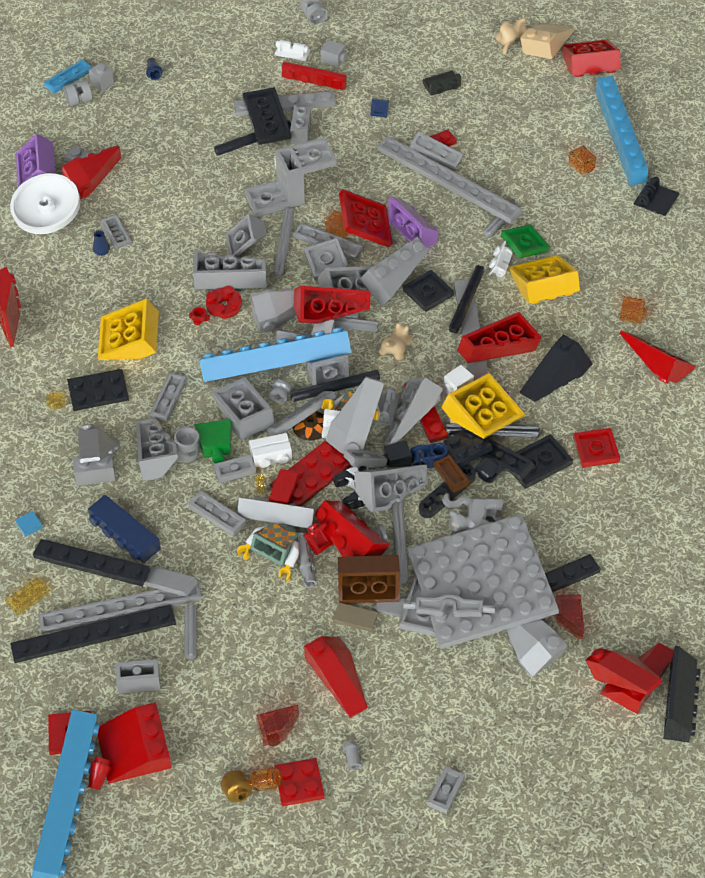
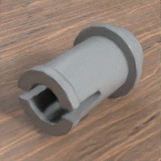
(352, 754)

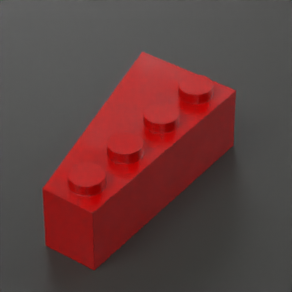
(500, 339)
(348, 532)

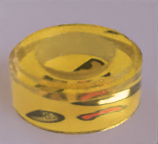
(55, 400)
(260, 483)

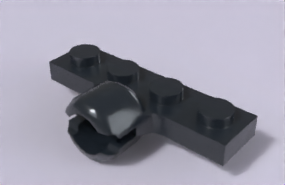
(501, 460)

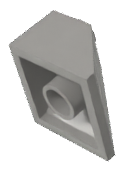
(245, 235)
(328, 369)

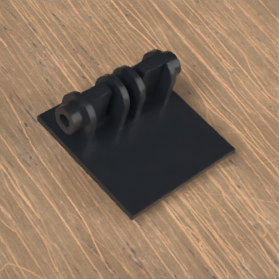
(656, 197)

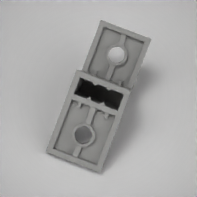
(290, 170)

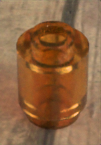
(265, 779)

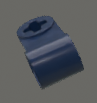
(429, 453)

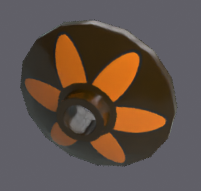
(310, 431)

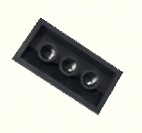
(681, 696)

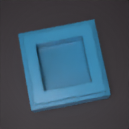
(28, 523)

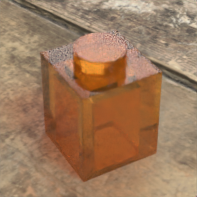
(582, 160)
(335, 225)
(633, 310)

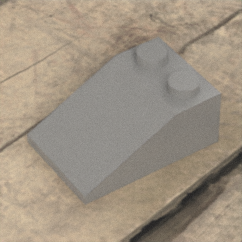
(244, 407)

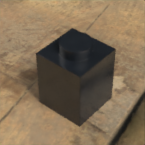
(398, 455)

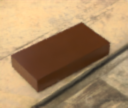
(451, 473)

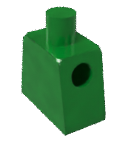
(215, 439)

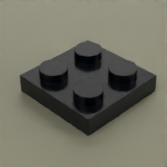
(428, 290)
(467, 447)

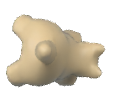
(509, 33)
(396, 342)

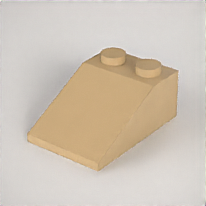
(545, 39)

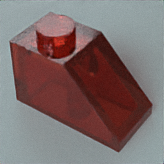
(570, 614)
(277, 724)

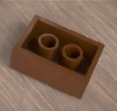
(368, 579)

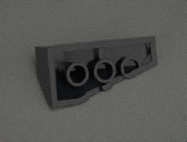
(561, 365)

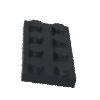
(266, 116)

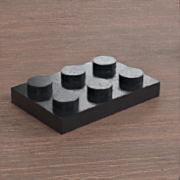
(97, 389)
(547, 457)

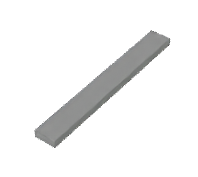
(469, 325)
(113, 608)

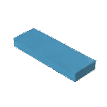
(68, 76)

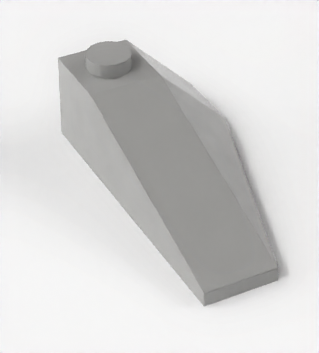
(343, 278)
(272, 308)
(416, 400)
(354, 421)
(95, 443)
(155, 449)
(388, 485)
(536, 645)

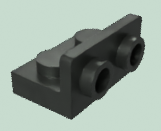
(442, 82)

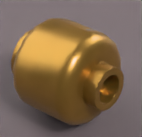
(236, 786)

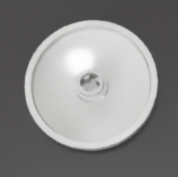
(45, 203)

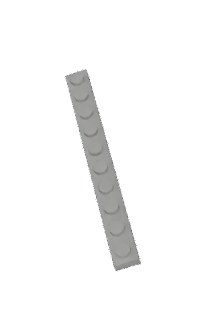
(449, 180)

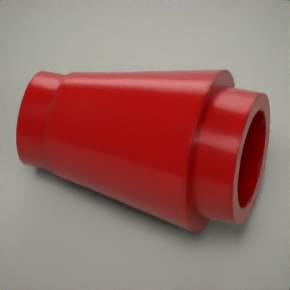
(98, 772)

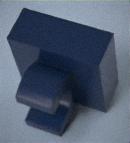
(379, 107)

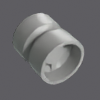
(314, 11)
(72, 96)
(187, 444)

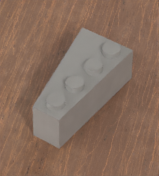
(219, 271)
(391, 272)

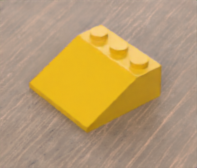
(545, 279)
(129, 332)
(482, 407)

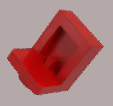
(317, 537)

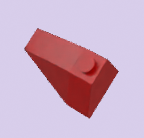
(91, 170)
(324, 304)
(658, 360)
(656, 659)
(337, 671)
(622, 671)

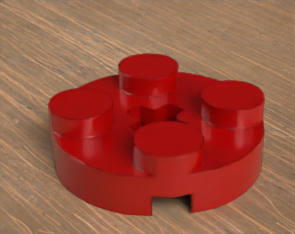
(228, 294)

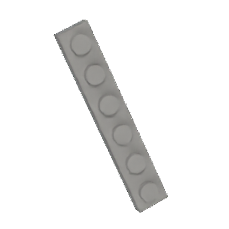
(312, 100)

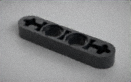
(442, 490)

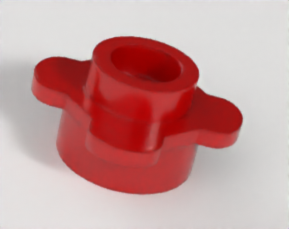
(199, 311)

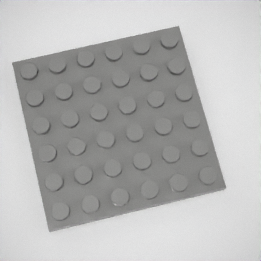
(487, 565)

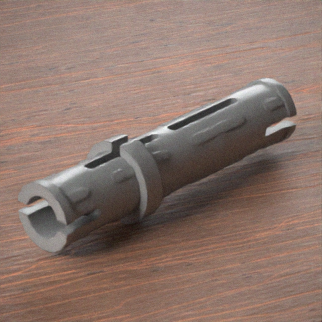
(306, 566)

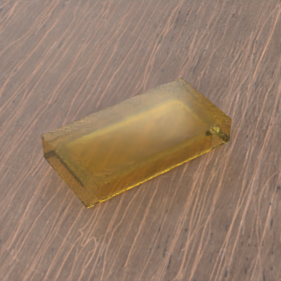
(27, 596)

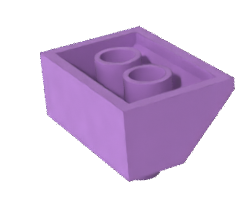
(35, 158)
(411, 223)

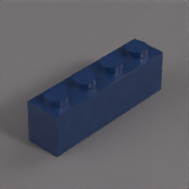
(123, 529)

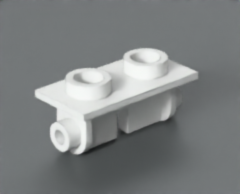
(297, 51)
(497, 265)

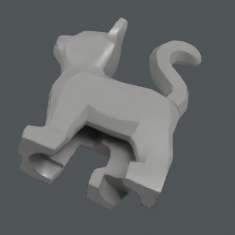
(478, 512)

